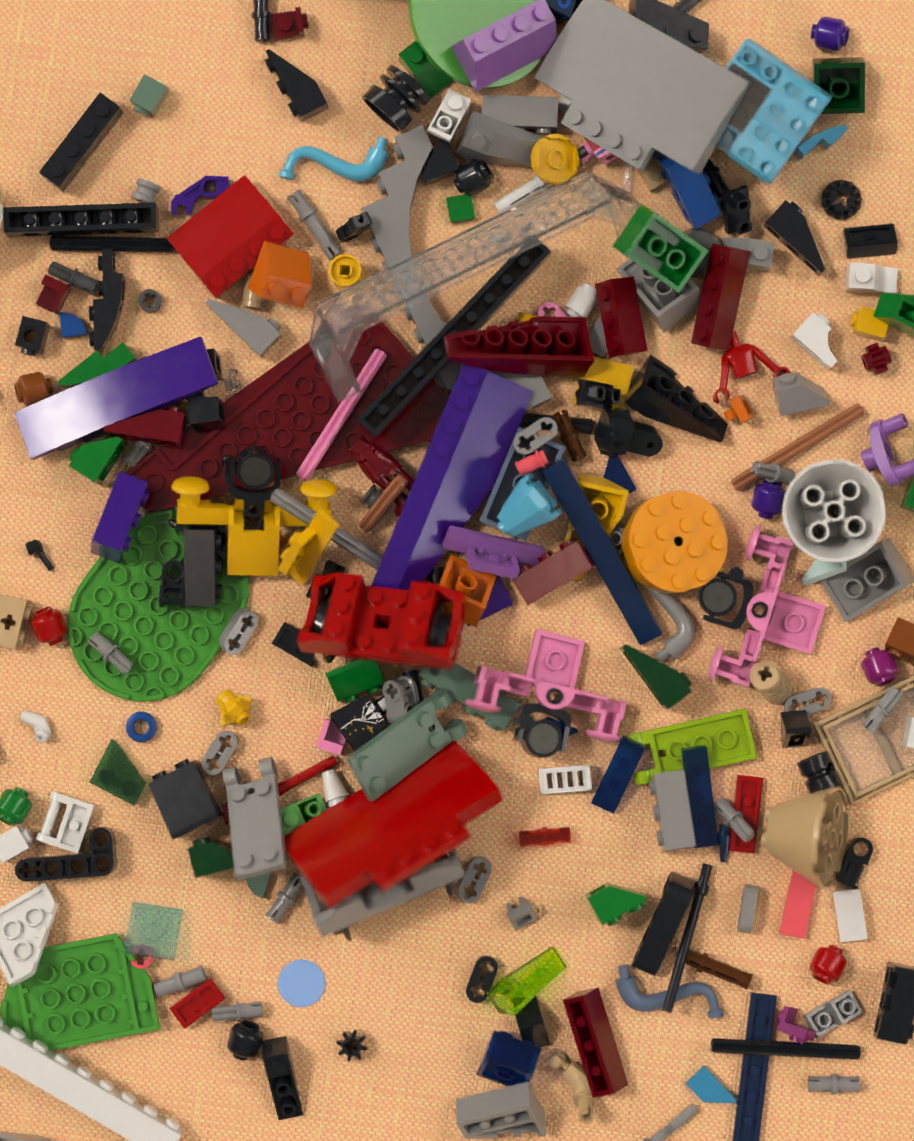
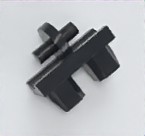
(736, 210)
(597, 395)

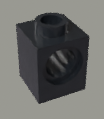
(28, 325)

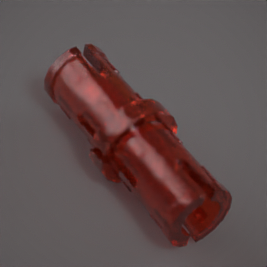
(544, 836)

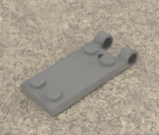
(255, 822)

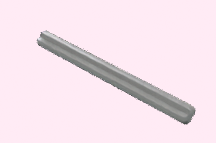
(340, 537)

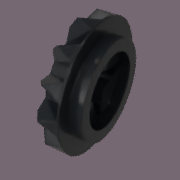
(839, 211)

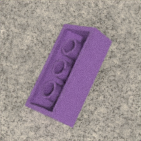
(507, 44)

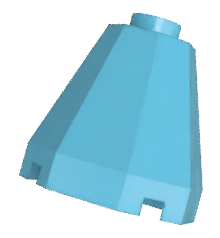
(527, 507)

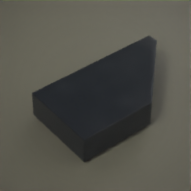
(287, 641)

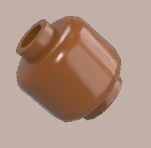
(32, 388)

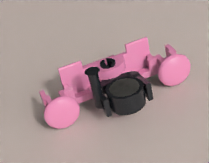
(793, 620)
(549, 669)

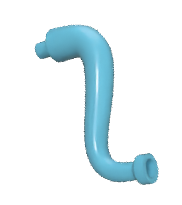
(361, 172)

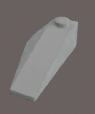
(496, 142)

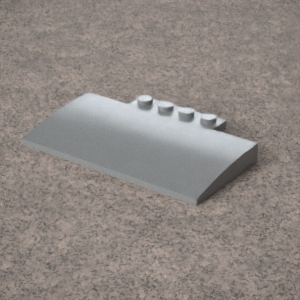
(639, 88)

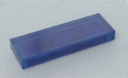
(618, 774)

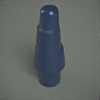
(724, 838)

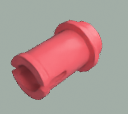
(532, 462)

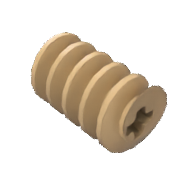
(771, 681)

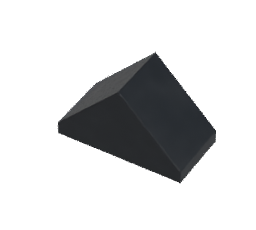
(441, 164)
(795, 729)
(532, 1024)

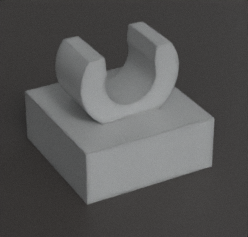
(521, 915)

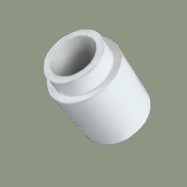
(581, 301)

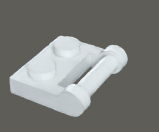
(73, 823)

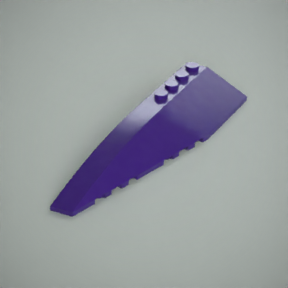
(454, 472)

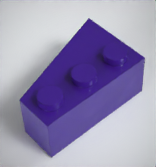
(119, 517)

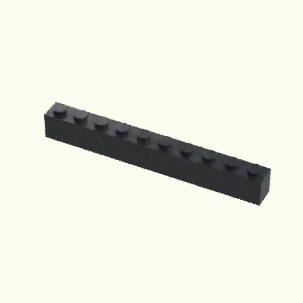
(434, 355)

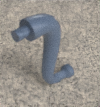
(641, 1002)

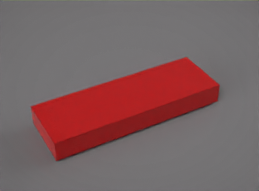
(747, 802)

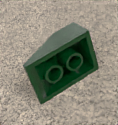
(663, 681)

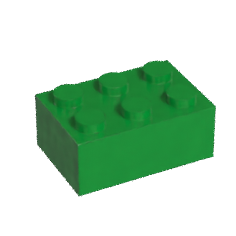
(660, 248)

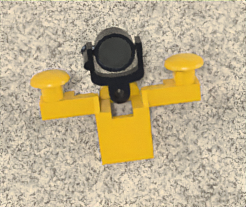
(249, 550)

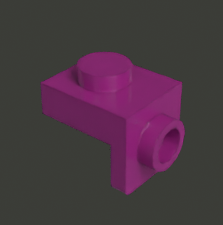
(786, 1025)

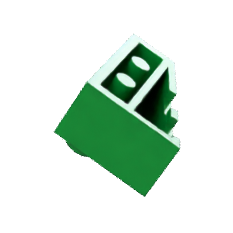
(896, 311)

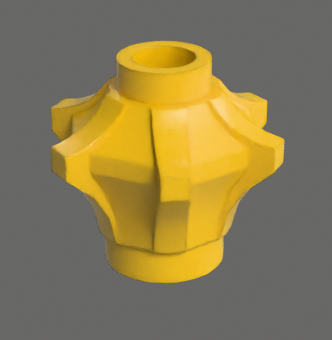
(233, 708)

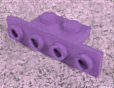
(492, 552)

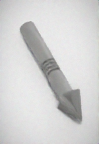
(673, 1125)

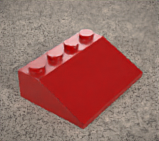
(228, 235)

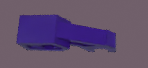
(194, 192)

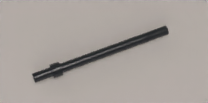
(701, 889)

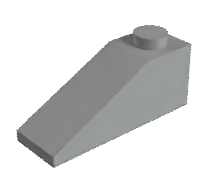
(250, 327)

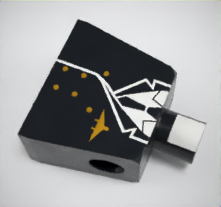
(360, 720)

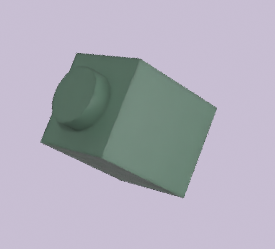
(148, 96)

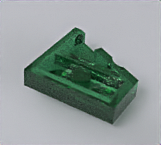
(118, 775)

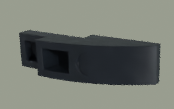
(106, 311)

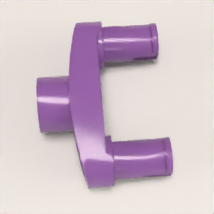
(880, 453)

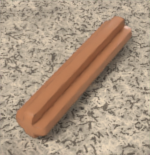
(383, 503)

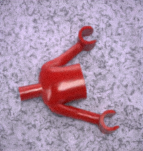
(742, 363)

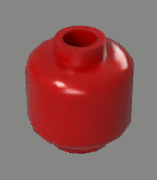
(48, 625)
(828, 964)

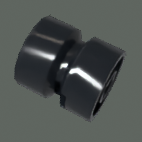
(818, 772)

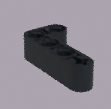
(65, 861)
(664, 923)

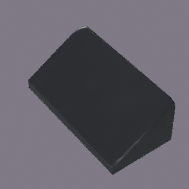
(870, 241)

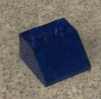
(508, 1059)

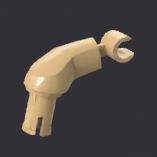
(577, 1078)

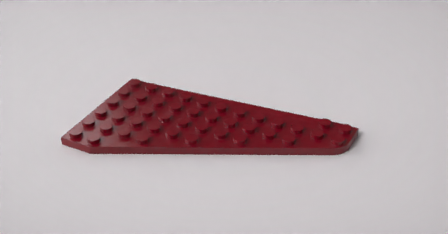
(286, 416)

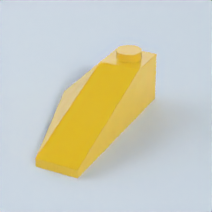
(607, 500)

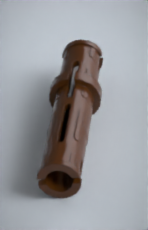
(718, 969)

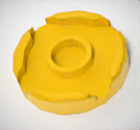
(554, 159)

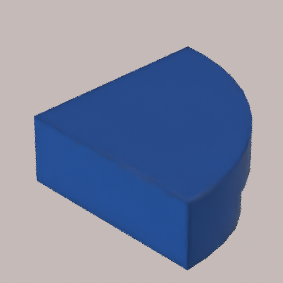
(71, 325)

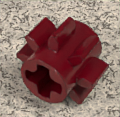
(876, 359)

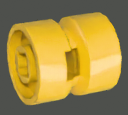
(345, 271)

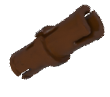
(569, 435)

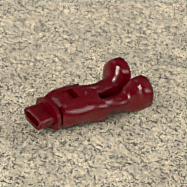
(380, 465)

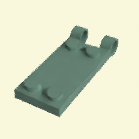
(404, 746)

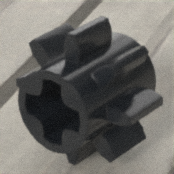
(345, 1048)

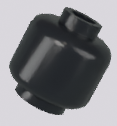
(473, 177)
(245, 1040)

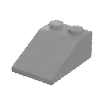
(660, 300)
(868, 580)

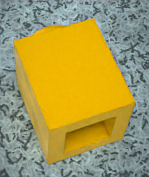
(867, 325)

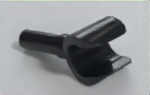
(35, 547)

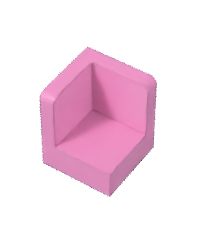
(331, 738)

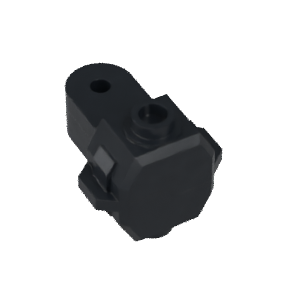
(620, 434)

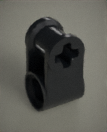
(172, 587)

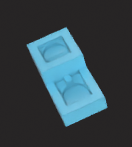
(825, 138)

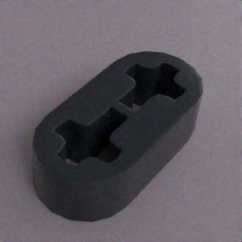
(476, 976)

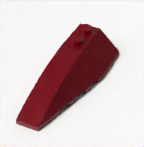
(528, 348)

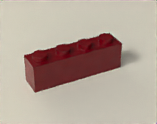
(720, 297)
(595, 1042)

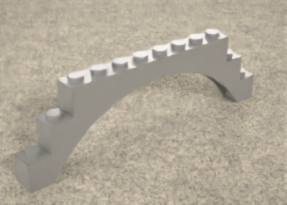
(391, 238)

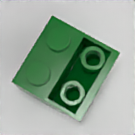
(612, 900)

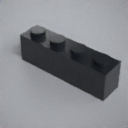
(81, 142)

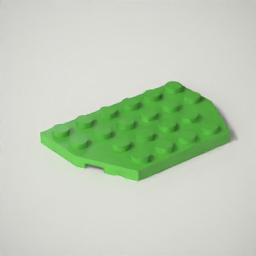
(82, 995)

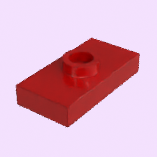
(197, 1003)

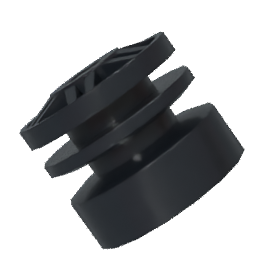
(396, 98)

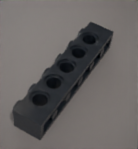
(81, 219)

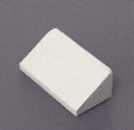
(850, 915)

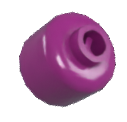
(879, 667)

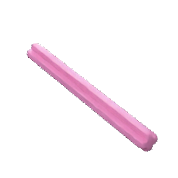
(340, 416)

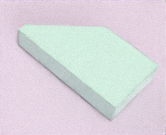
(821, 570)

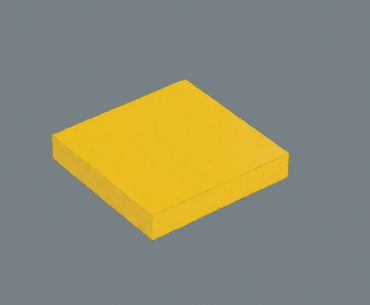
(612, 374)

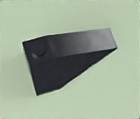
(663, 398)

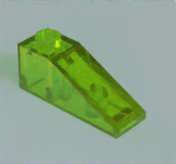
(525, 982)

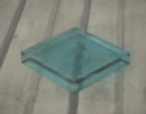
(153, 931)

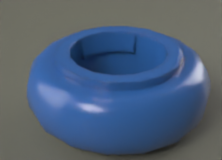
(141, 716)

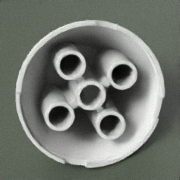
(855, 504)

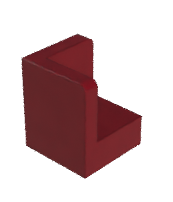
(53, 295)

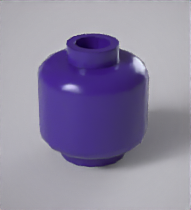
(830, 33)
(768, 499)

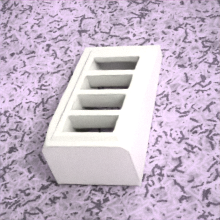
(585, 773)

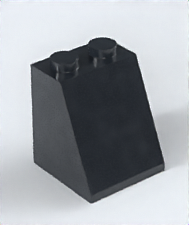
(184, 798)

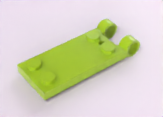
(725, 735)

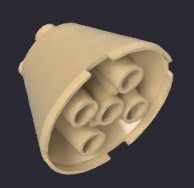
(809, 834)

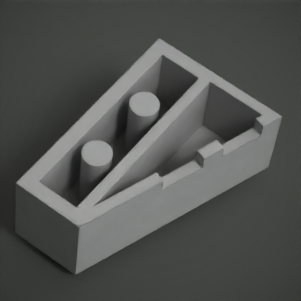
(501, 1112)

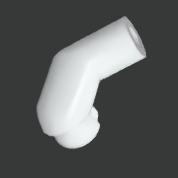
(39, 725)

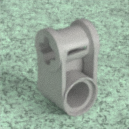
(400, 700)

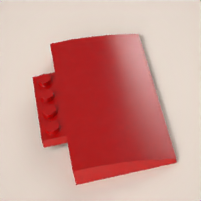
(397, 831)

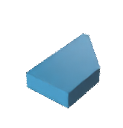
(709, 1088)

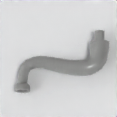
(685, 627)

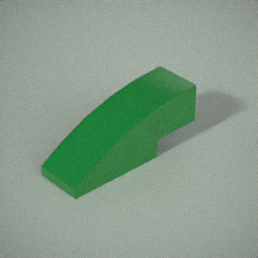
(97, 365)

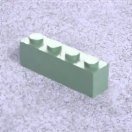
(460, 687)

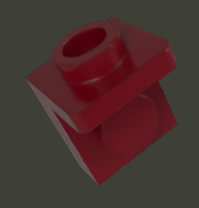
(289, 24)

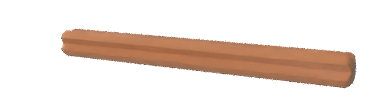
(802, 443)

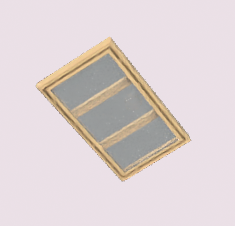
(866, 760)

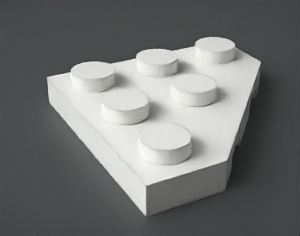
(24, 932)

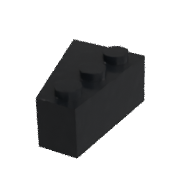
(896, 1005)

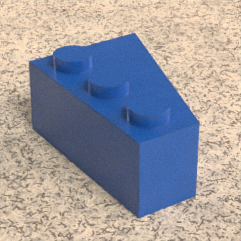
(690, 191)

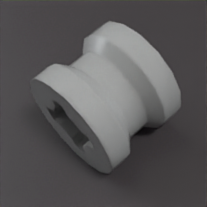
(145, 191)

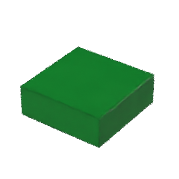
(460, 208)

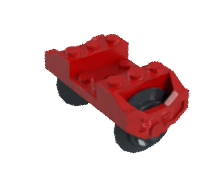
(384, 622)

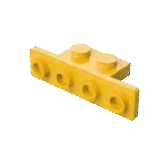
(308, 547)

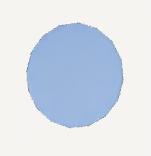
(301, 983)

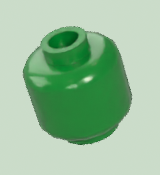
(14, 806)

